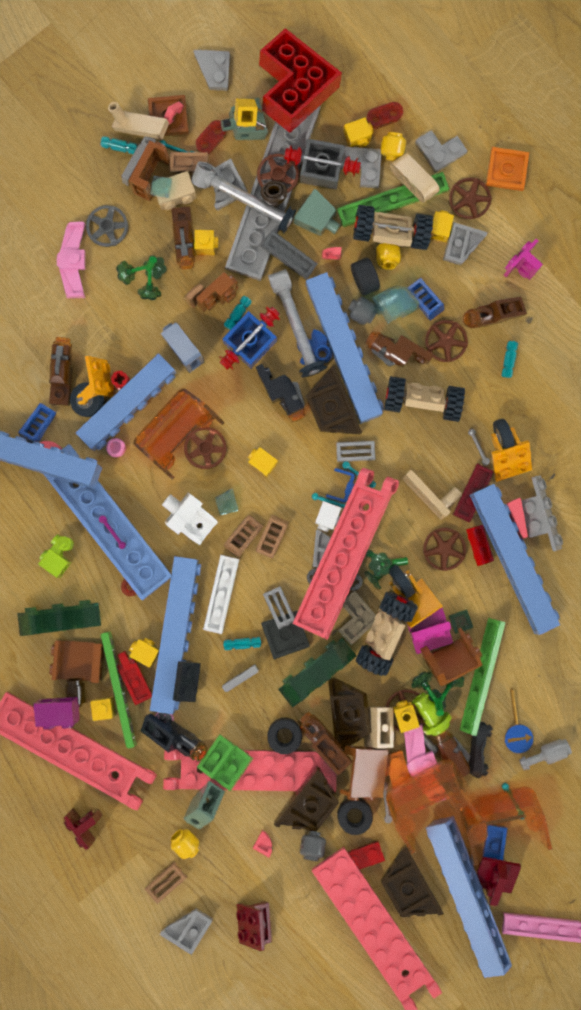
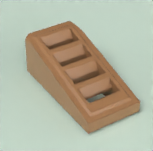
(190, 297)
(276, 520)
(233, 549)

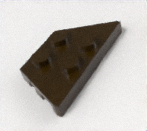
(331, 406)
(349, 712)
(310, 804)
(409, 888)

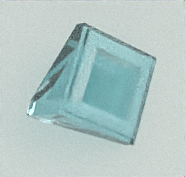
(161, 186)
(226, 502)

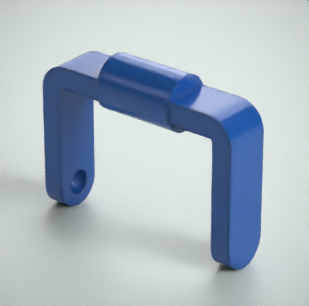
(349, 486)

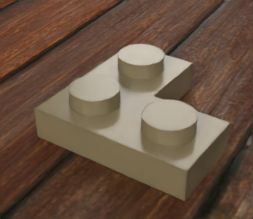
(361, 619)

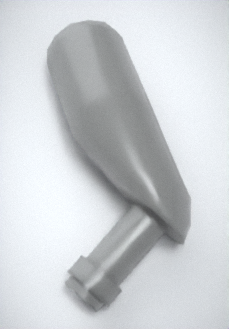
(430, 745)

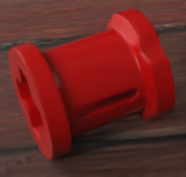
(115, 377)

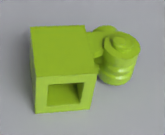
(53, 559)

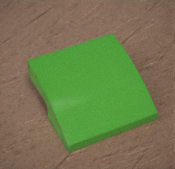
(225, 762)

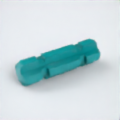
(118, 145)
(237, 312)
(509, 359)
(243, 643)

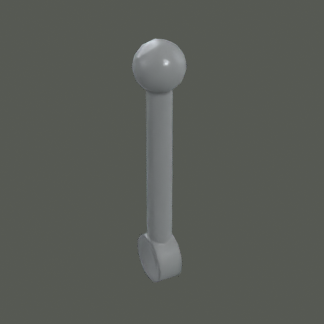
(485, 461)
(388, 819)

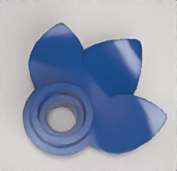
(318, 344)

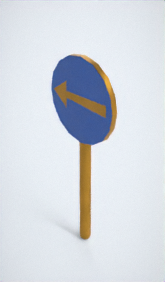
(518, 737)

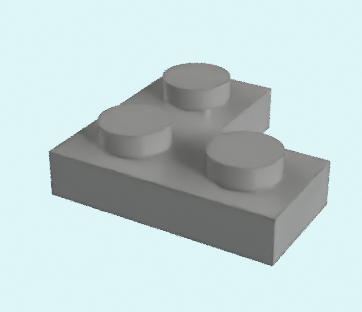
(440, 155)
(370, 164)

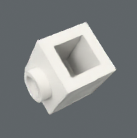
(328, 516)

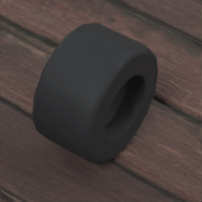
(365, 276)
(284, 748)
(355, 828)

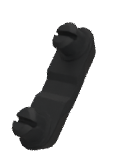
(478, 743)

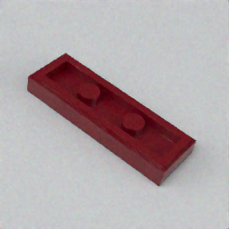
(478, 480)

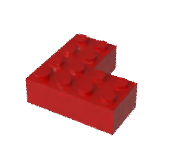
(302, 76)

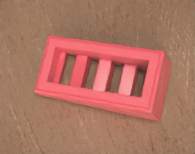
(517, 515)

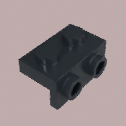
(186, 681)

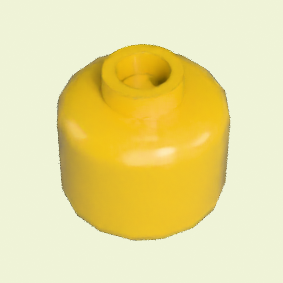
(393, 146)
(388, 255)
(184, 843)

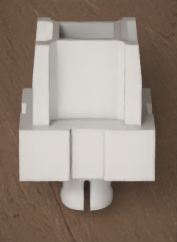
(186, 516)

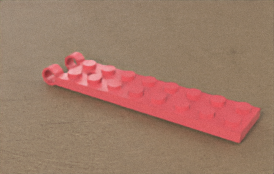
(344, 555)
(72, 752)
(265, 773)
(374, 927)

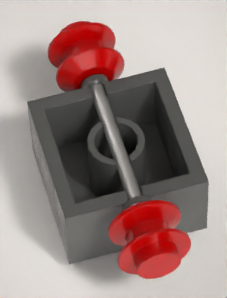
(322, 163)

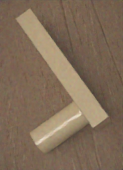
(137, 123)
(439, 507)

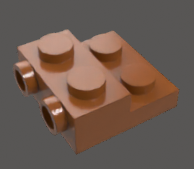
(221, 289)

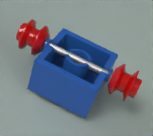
(250, 339)

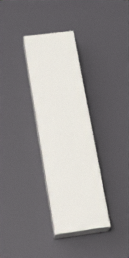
(221, 594)

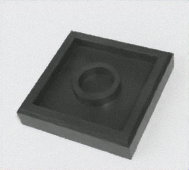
(284, 640)

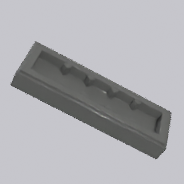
(288, 254)

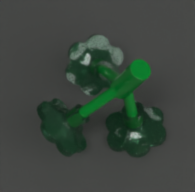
(154, 268)
(381, 566)
(434, 695)

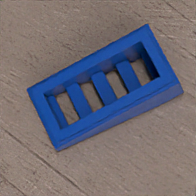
(436, 310)
(23, 432)

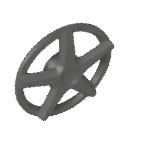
(107, 226)

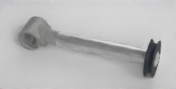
(205, 177)
(281, 286)

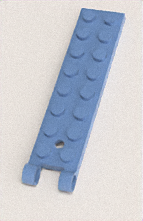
(137, 560)

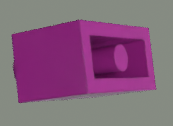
(56, 712)

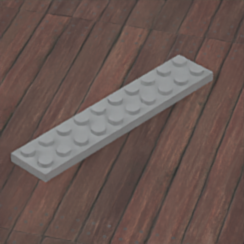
(246, 254)

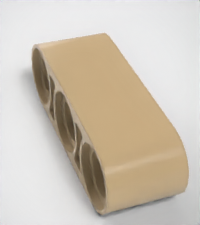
(414, 177)

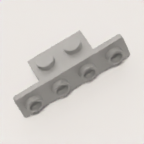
(539, 515)

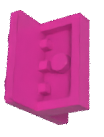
(524, 262)
(432, 631)

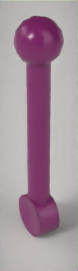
(103, 519)

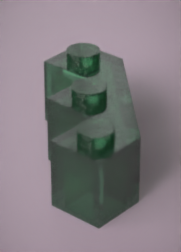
(59, 618)
(316, 671)

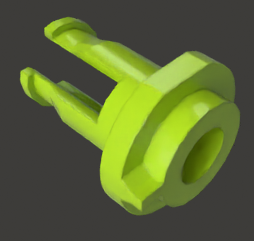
(433, 724)

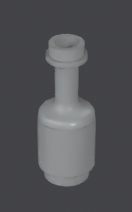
(550, 753)

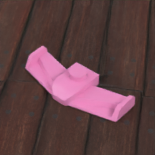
(72, 259)
(415, 750)

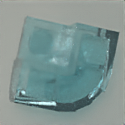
(395, 302)

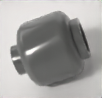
(362, 310)
(312, 846)

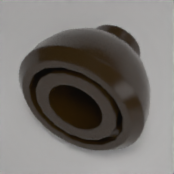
(274, 193)

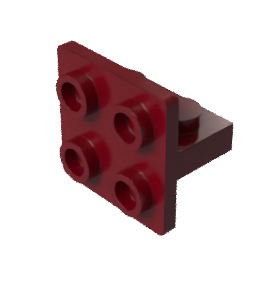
(81, 826)
(497, 877)
(254, 925)

